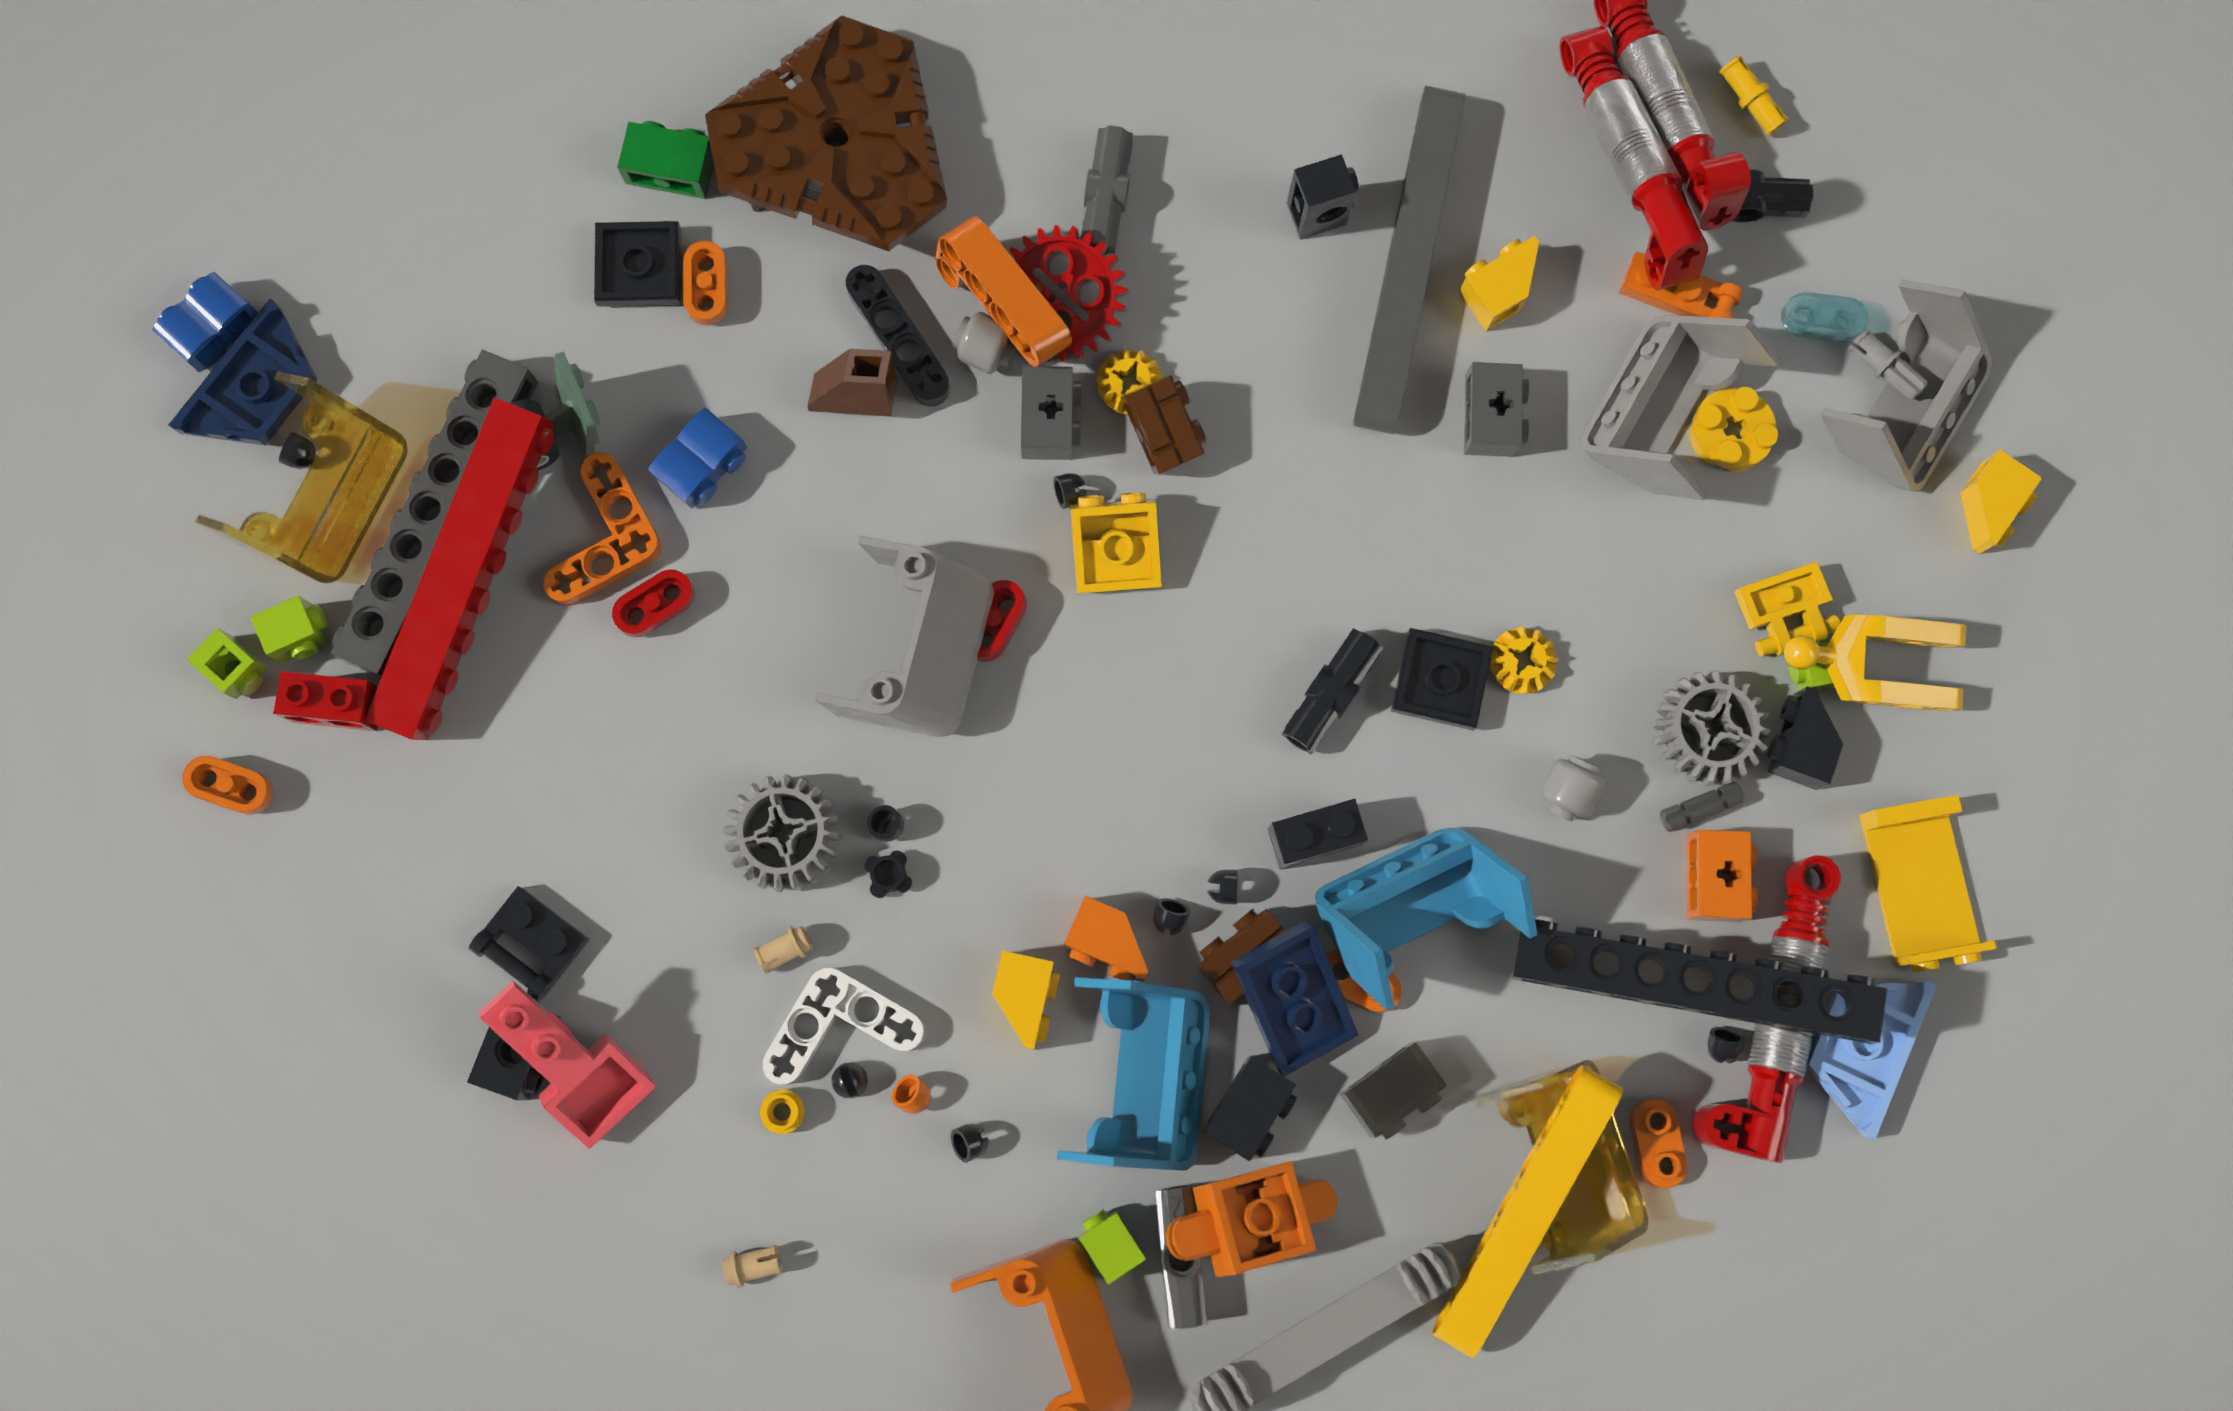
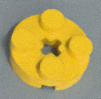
(1741, 407)

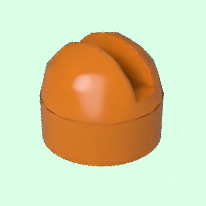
(911, 1094)

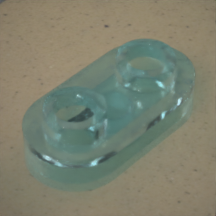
(1822, 316)

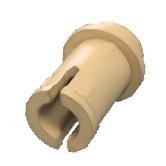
(783, 949)
(751, 1265)

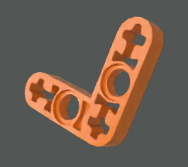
(622, 532)

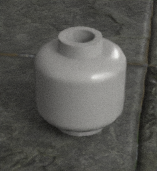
(983, 343)
(1574, 788)

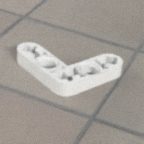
(840, 1006)

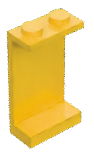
(1922, 884)

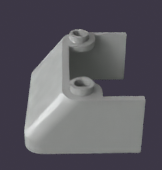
(1659, 388)
(1907, 436)
(940, 651)

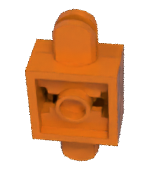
(1252, 1220)

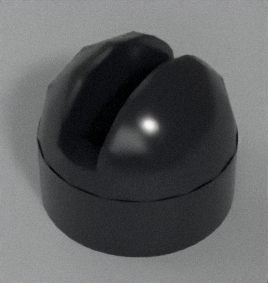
(297, 452)
(1067, 489)
(879, 821)
(1227, 886)
(1170, 915)
(1725, 1044)
(858, 1077)
(968, 1142)

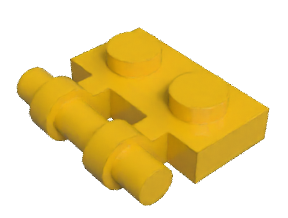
(1782, 597)

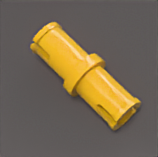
(1753, 95)

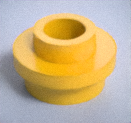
(768, 1108)

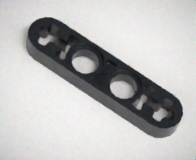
(902, 332)

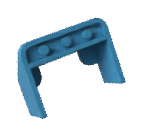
(1414, 893)
(1156, 1077)

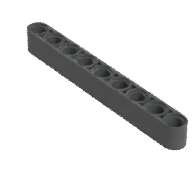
(1409, 260)

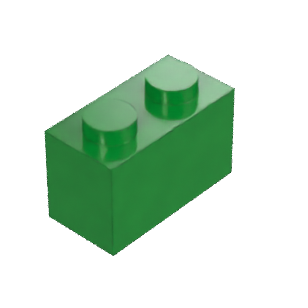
(666, 159)

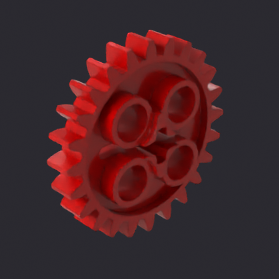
(1085, 266)

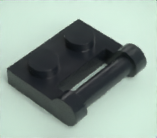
(538, 931)

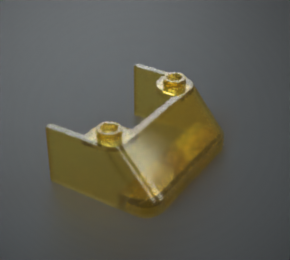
(337, 494)
(1604, 1201)

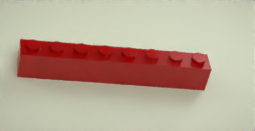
(461, 571)

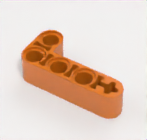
(977, 258)

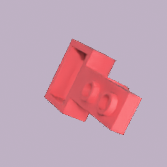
(587, 1087)

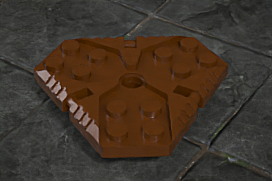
(851, 91)

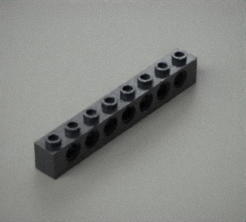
(1859, 1022)

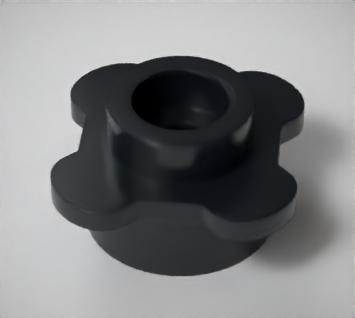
(899, 879)

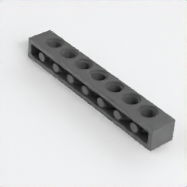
(408, 526)

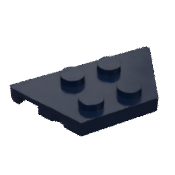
(240, 394)

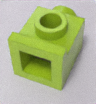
(218, 656)

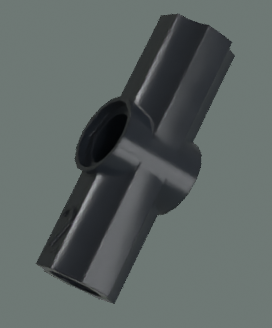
(1774, 198)
(1332, 691)

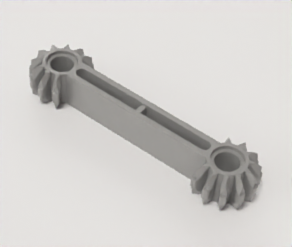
(1328, 1332)

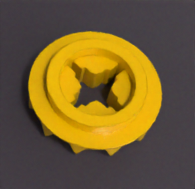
(1111, 387)
(1504, 664)

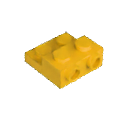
(1115, 543)

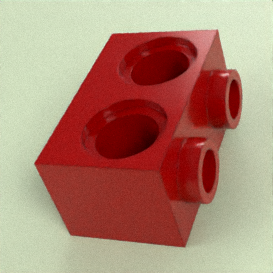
(324, 700)

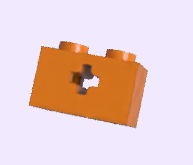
(1710, 896)

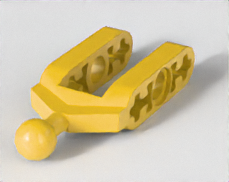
(1846, 660)

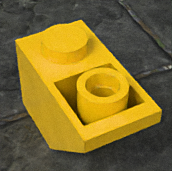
(1502, 286)
(1995, 497)
(1022, 992)

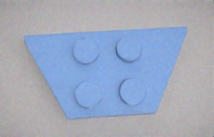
(1863, 1074)

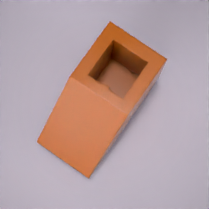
(1105, 937)

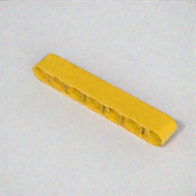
(1527, 1211)

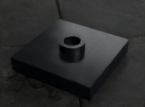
(637, 263)
(1442, 679)

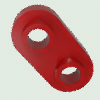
(652, 600)
(1002, 623)

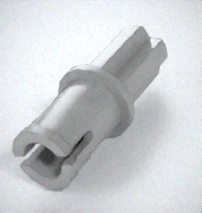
(1888, 365)

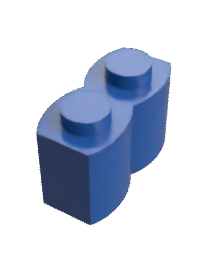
(205, 321)
(699, 458)

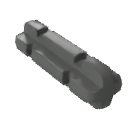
(1702, 806)

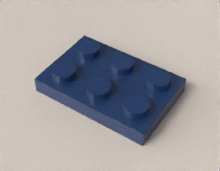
(1295, 998)

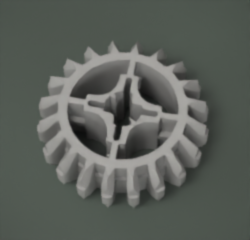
(1744, 737)
(764, 836)

